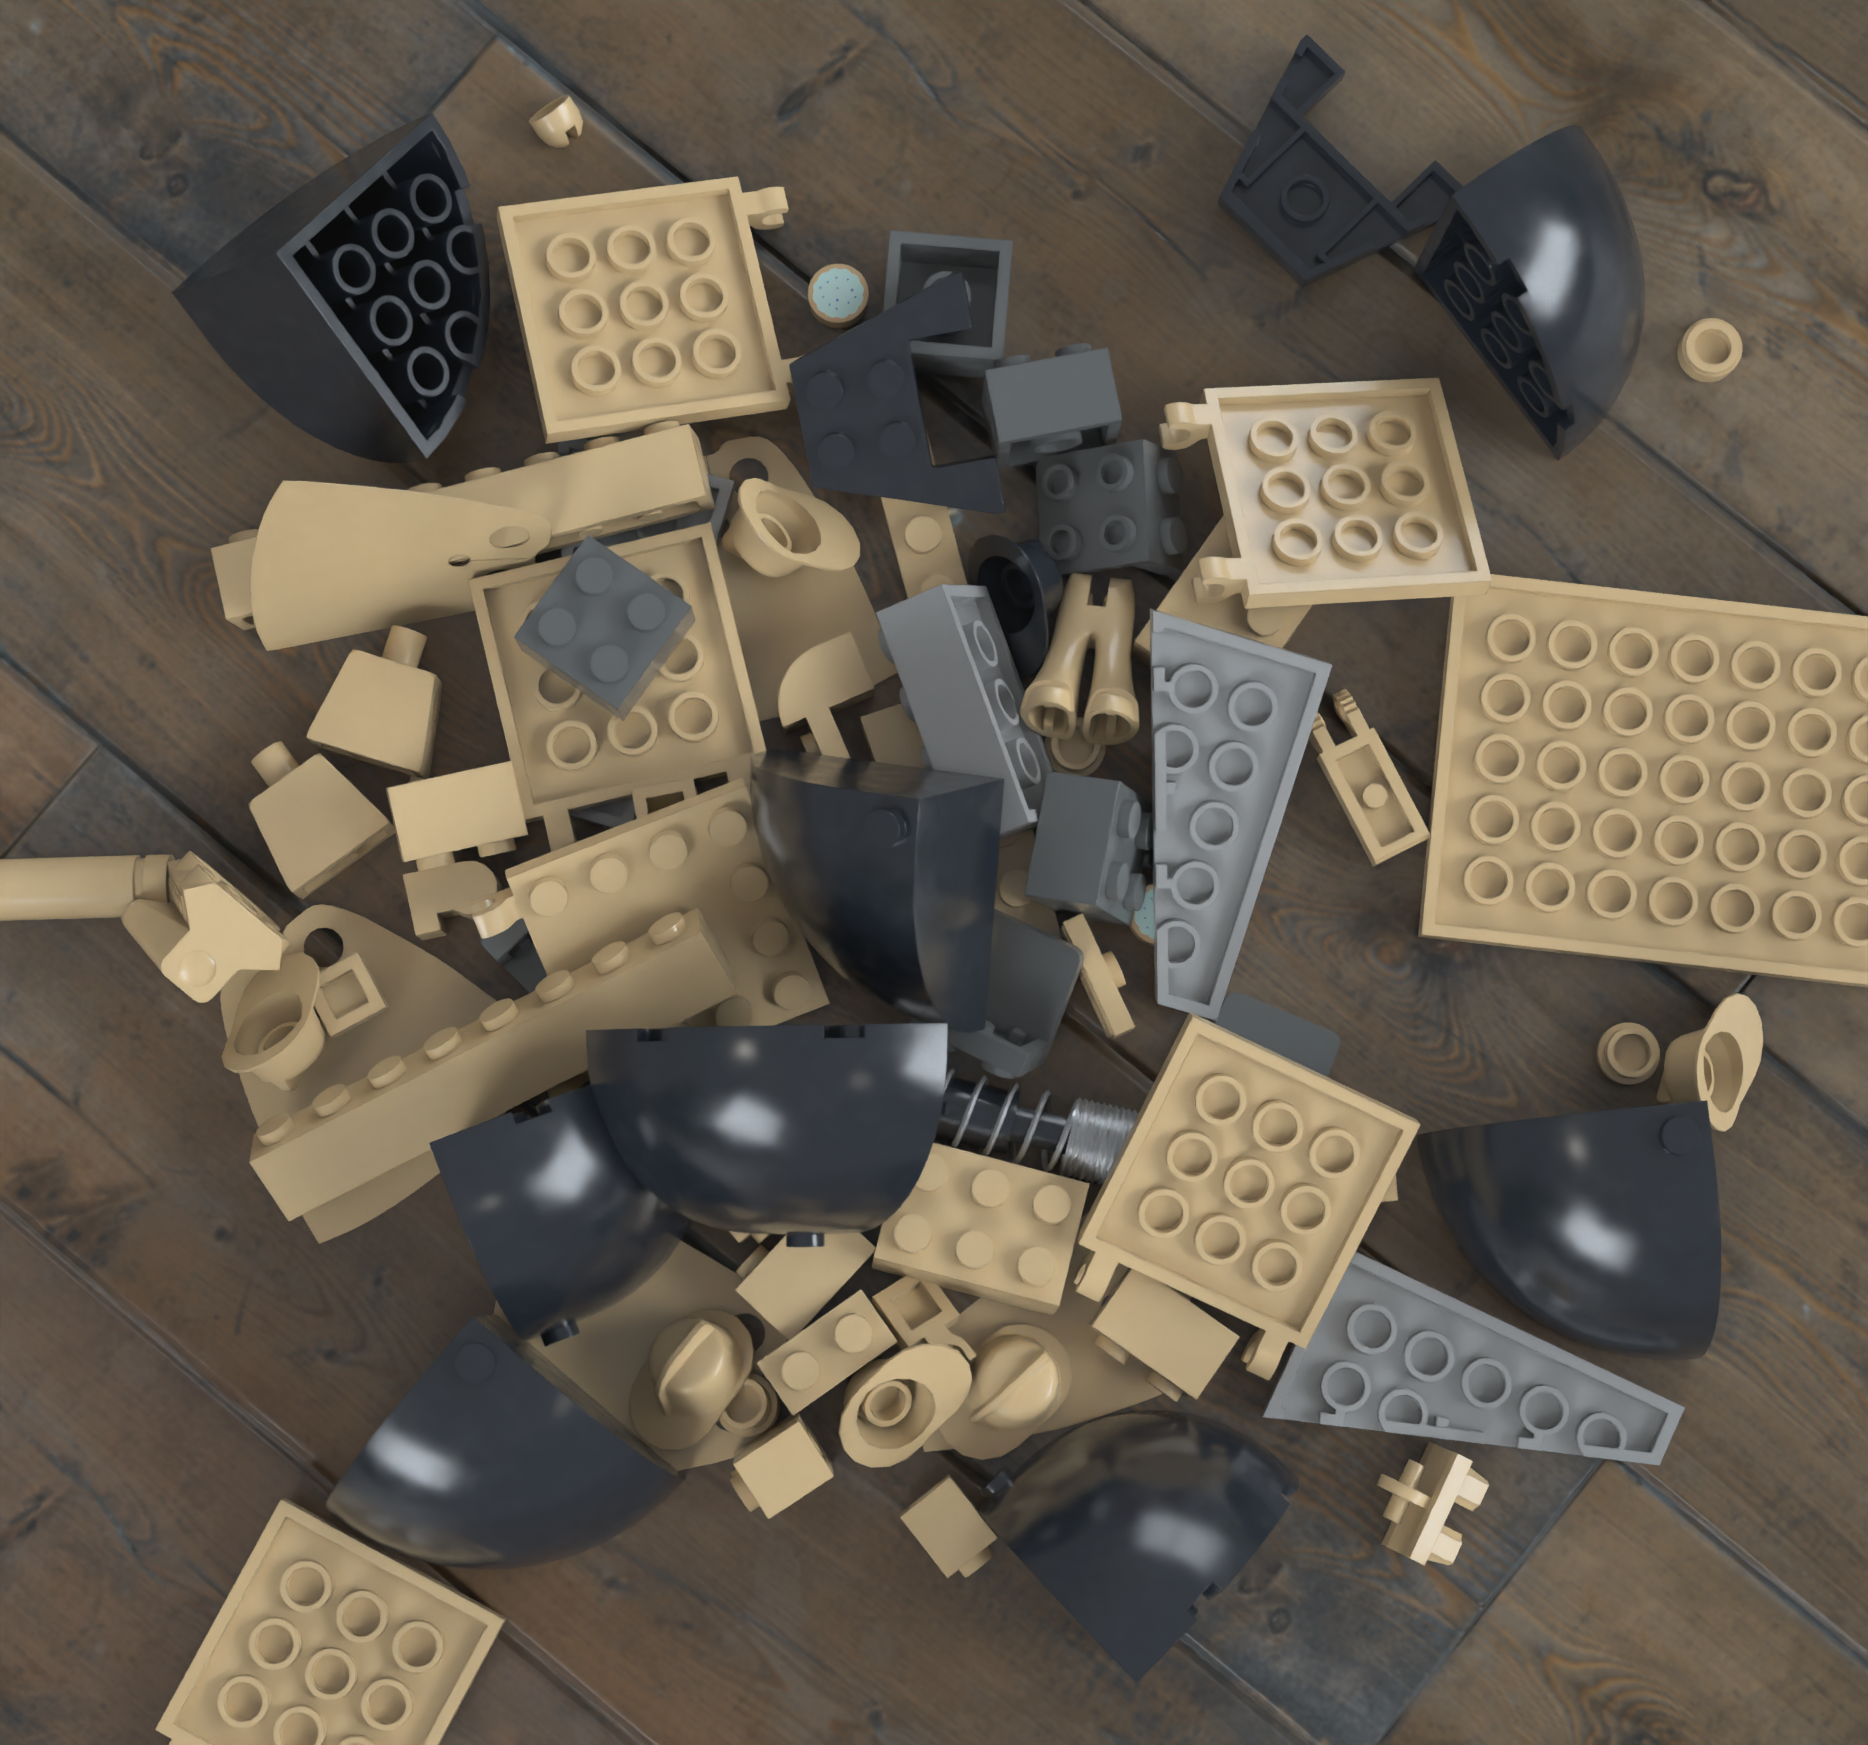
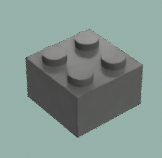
(926, 258)
(1050, 405)
(605, 627)
(1090, 849)

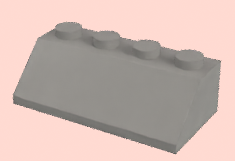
(966, 695)

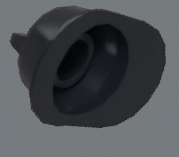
(1023, 591)

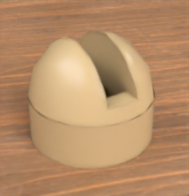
(555, 120)

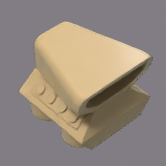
(205, 931)

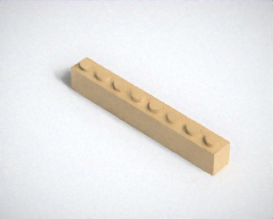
(591, 492)
(488, 1064)

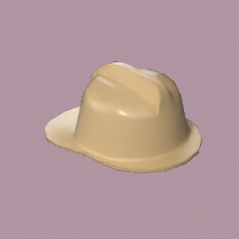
(788, 529)
(276, 1024)
(1715, 1061)
(690, 1378)
(1015, 1388)
(901, 1402)

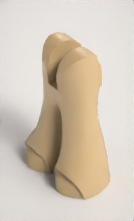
(1053, 696)

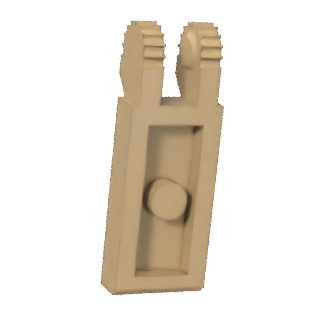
(1367, 785)

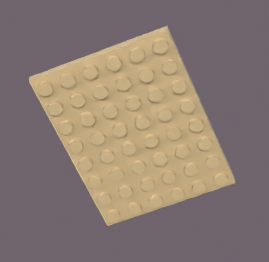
(1652, 781)

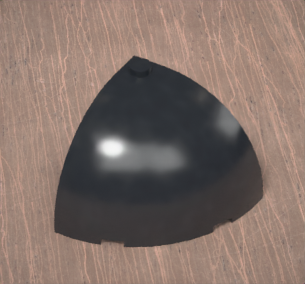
(1544, 282)
(358, 298)
(886, 875)
(774, 1121)
(555, 1214)
(1591, 1222)
(499, 1462)
(1139, 1522)

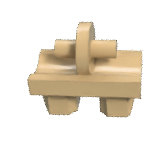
(1423, 1503)

